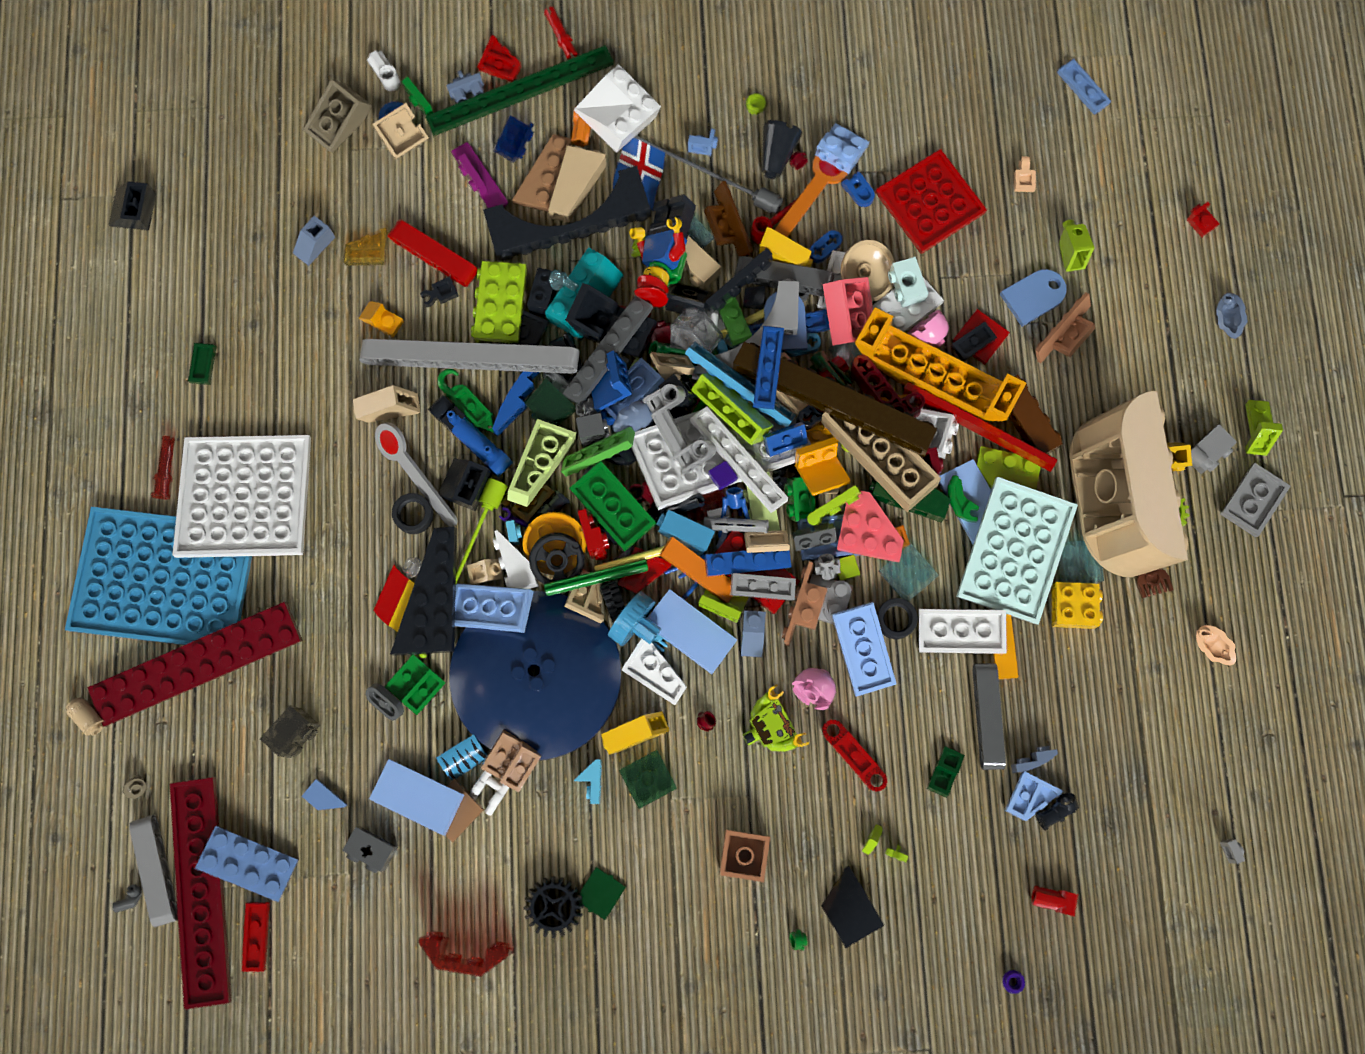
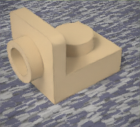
(484, 571)

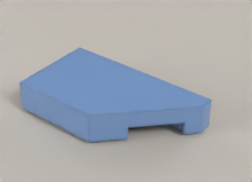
(322, 797)

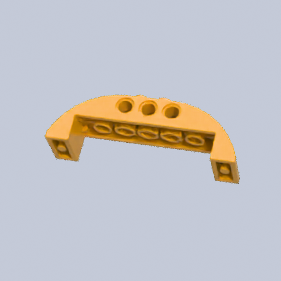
(935, 371)

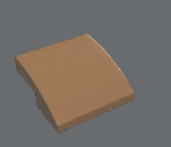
(511, 761)
(466, 813)

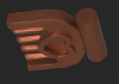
(1153, 579)

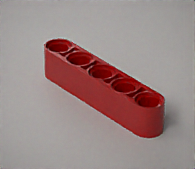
(433, 253)

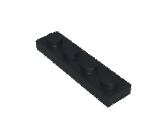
(734, 285)

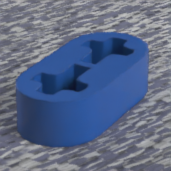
(827, 249)

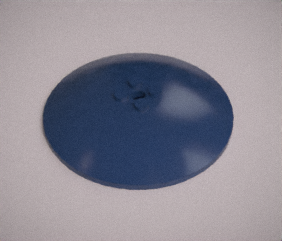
(546, 711)

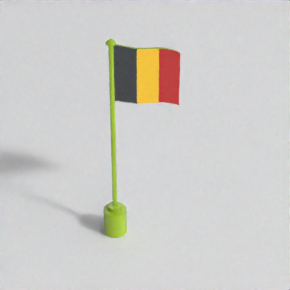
(398, 588)

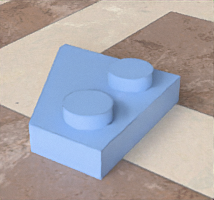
(1030, 796)

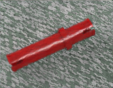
(563, 39)

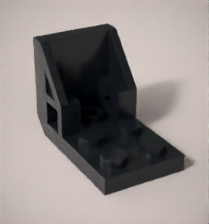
(596, 313)

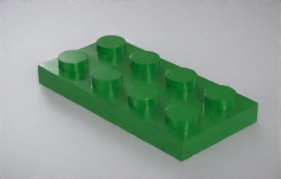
(612, 506)

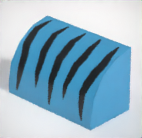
(462, 757)

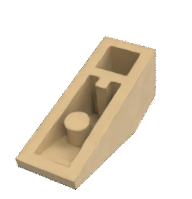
(700, 266)

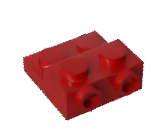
(595, 540)

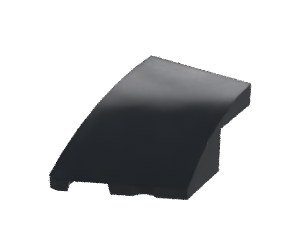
(850, 909)

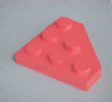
(869, 531)

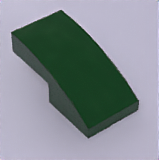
(945, 771)

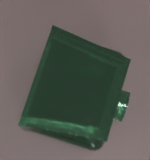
(549, 404)

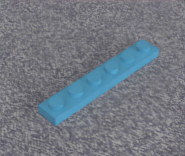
(735, 381)

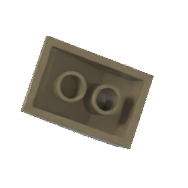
(336, 115)

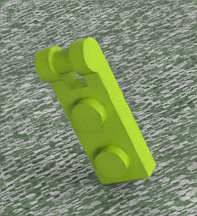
(833, 506)

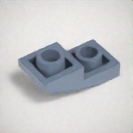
(1039, 758)

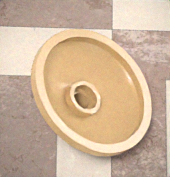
(874, 261)

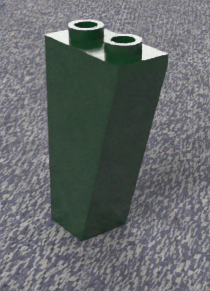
(931, 506)

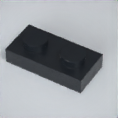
(973, 341)

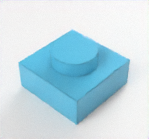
(514, 532)

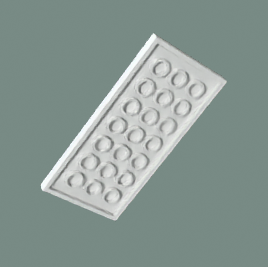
(664, 472)

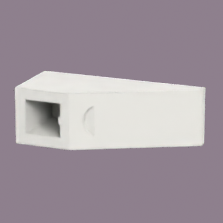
(515, 563)

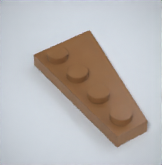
(541, 180)

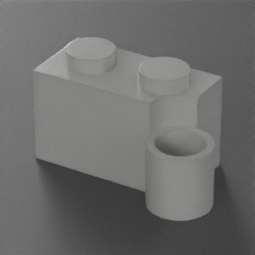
(1211, 448)

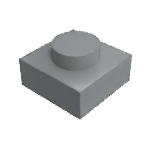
(1233, 851)

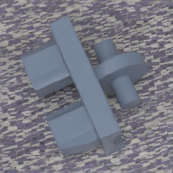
(464, 85)

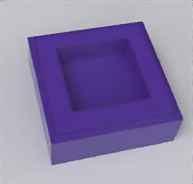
(722, 475)

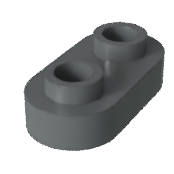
(384, 701)

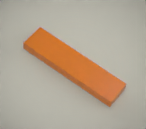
(695, 568)

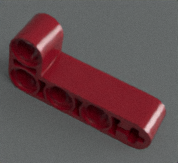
(865, 371)

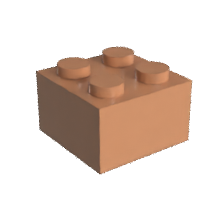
(744, 856)

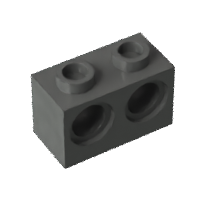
(592, 429)

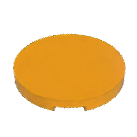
(553, 523)

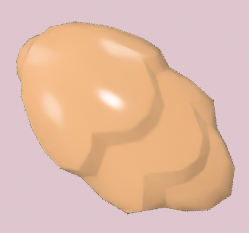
(1216, 645)

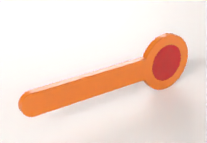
(824, 174)

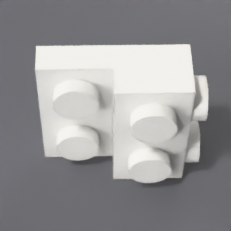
(946, 427)

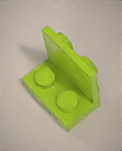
(730, 611)

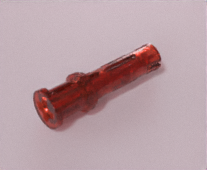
(163, 477)

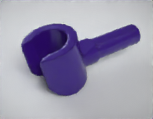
(510, 517)

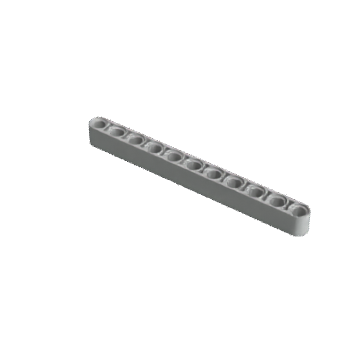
(469, 356)

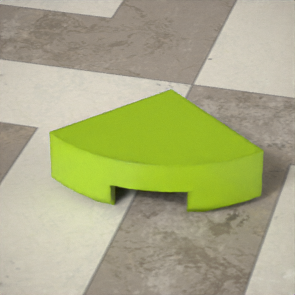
(873, 839)

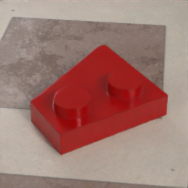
(498, 61)
(639, 581)

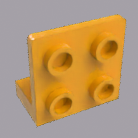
(821, 467)

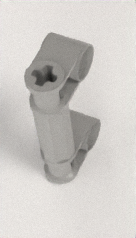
(687, 455)

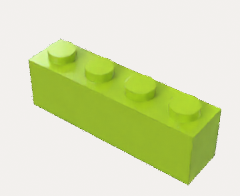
(732, 408)

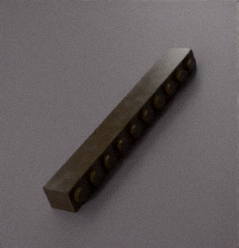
(842, 402)

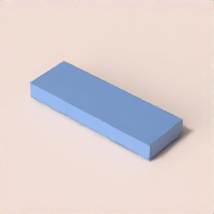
(1084, 86)

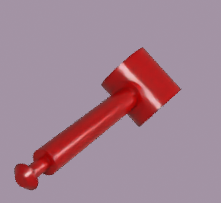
(763, 222)

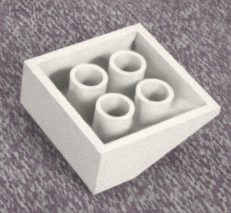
(618, 108)

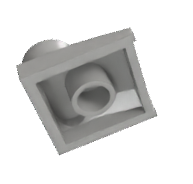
(836, 597)

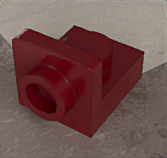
(662, 332)

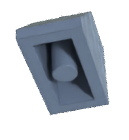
(753, 633)

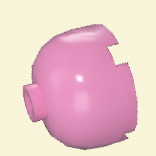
(931, 329)
(816, 687)

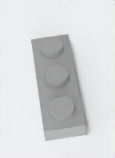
(762, 586)

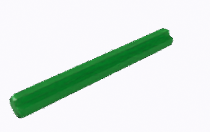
(596, 577)

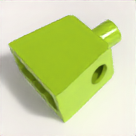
(1075, 246)

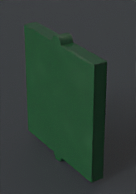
(601, 893)

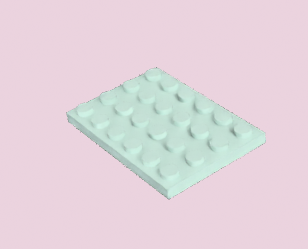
(1017, 550)

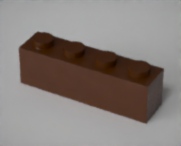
(1033, 423)

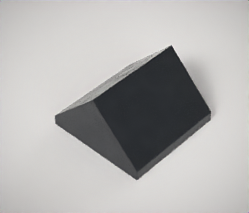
(685, 296)

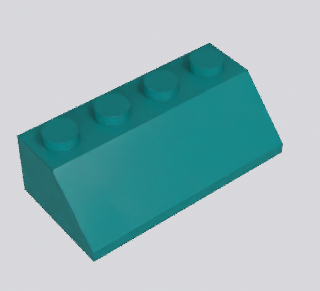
(592, 270)

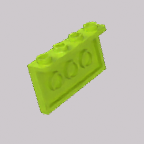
(499, 302)

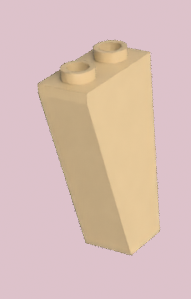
(575, 180)

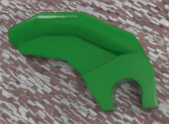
(959, 503)

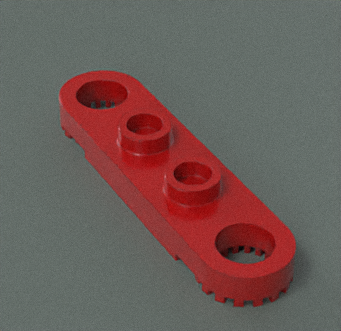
(854, 755)

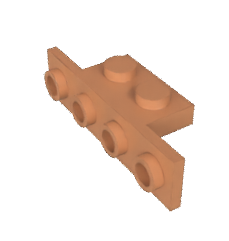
(1069, 332)
(807, 607)

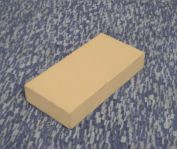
(767, 542)

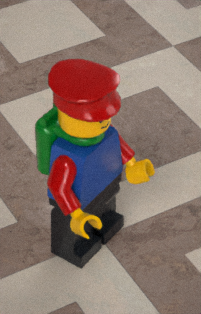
(663, 248)

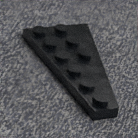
(430, 612)

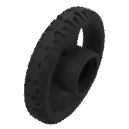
(538, 553)

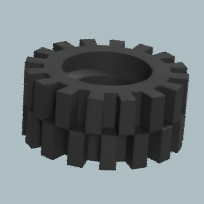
(612, 599)

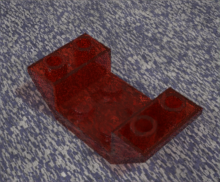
(436, 946)

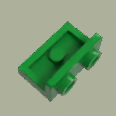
(799, 498)

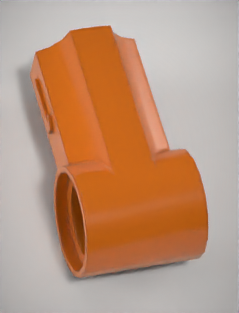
(581, 131)

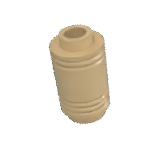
(84, 716)

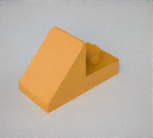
(381, 319)

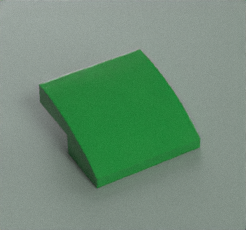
(414, 684)

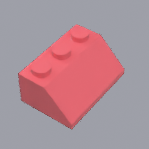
(847, 308)

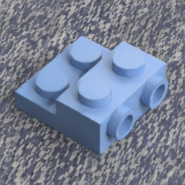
(841, 148)

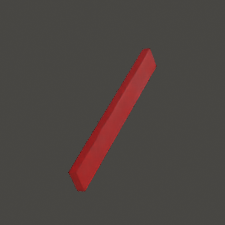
(985, 429)

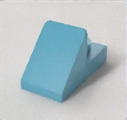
(593, 775)

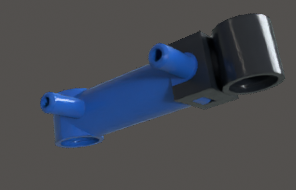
(470, 436)

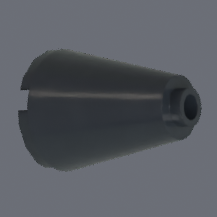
(778, 146)

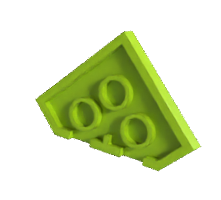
(1007, 466)

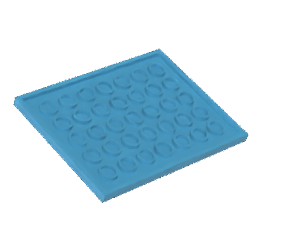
(141, 592)

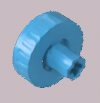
(635, 621)

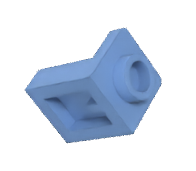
(702, 145)

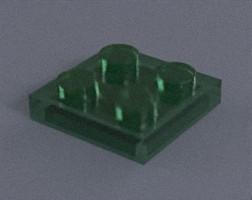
(647, 779)

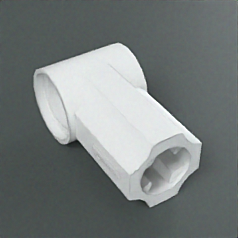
(384, 70)

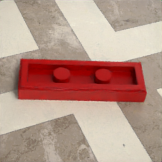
(255, 937)

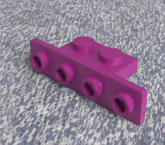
(478, 176)

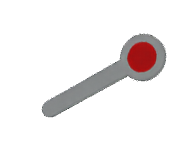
(393, 446)

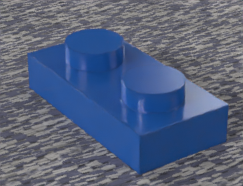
(785, 439)

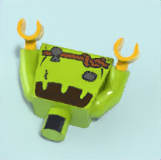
(772, 725)

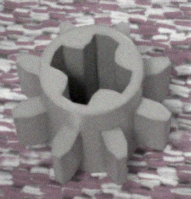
(586, 408)
(827, 566)

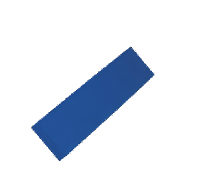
(513, 403)

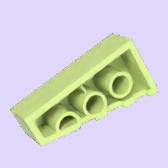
(542, 455)

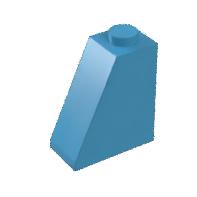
(686, 531)

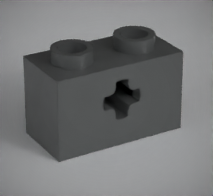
(382, 850)

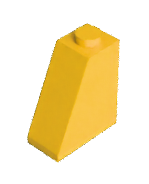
(785, 249)
(635, 732)

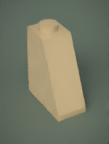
(386, 404)

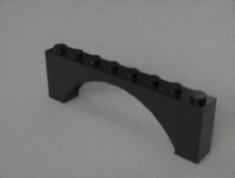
(623, 206)

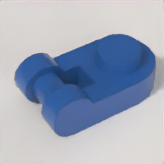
(863, 195)

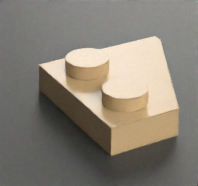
(586, 601)

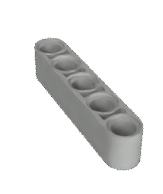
(154, 871)

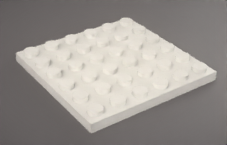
(242, 496)

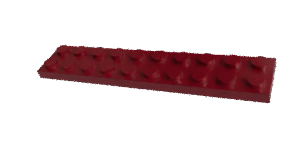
(195, 664)
(199, 896)

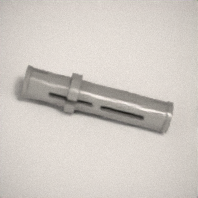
(760, 525)

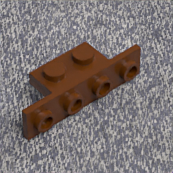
(726, 222)

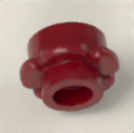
(798, 160)
(706, 721)

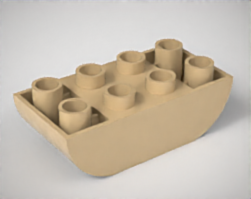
(1128, 489)

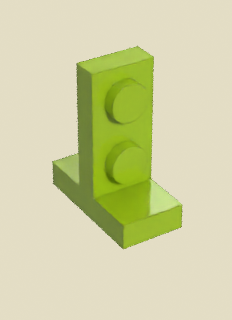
(1262, 429)

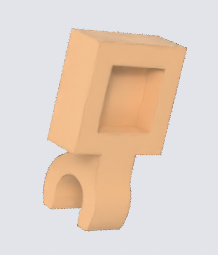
(1024, 177)

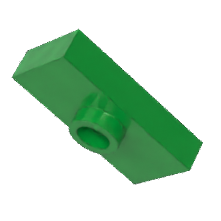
(416, 97)

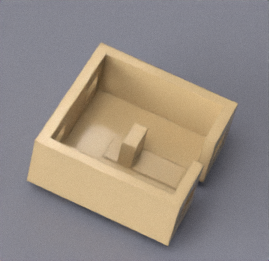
(399, 131)

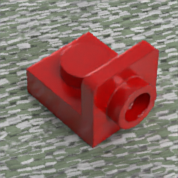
(1202, 219)

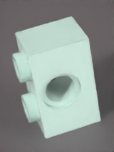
(909, 271)

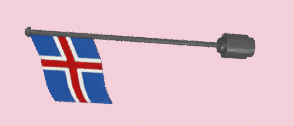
(650, 163)

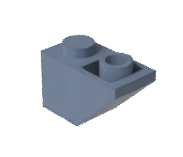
(312, 240)

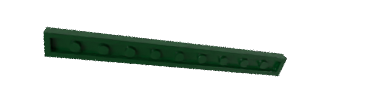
(519, 90)

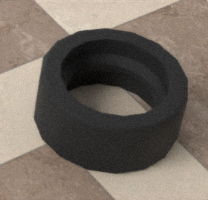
(401, 502)
(908, 607)

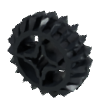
(569, 894)

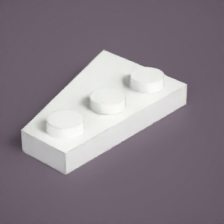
(654, 672)

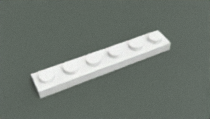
(739, 459)

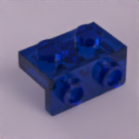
(513, 139)

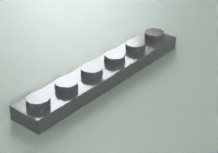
(614, 340)

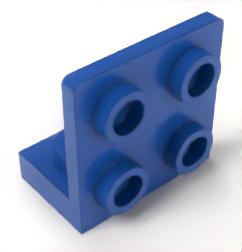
(613, 385)

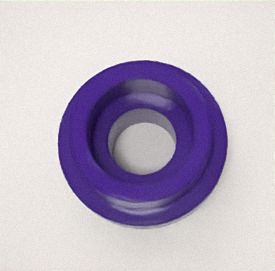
(1018, 987)

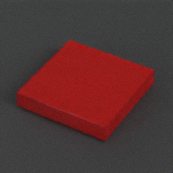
(974, 321)

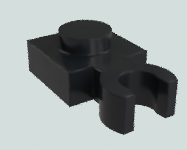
(443, 291)

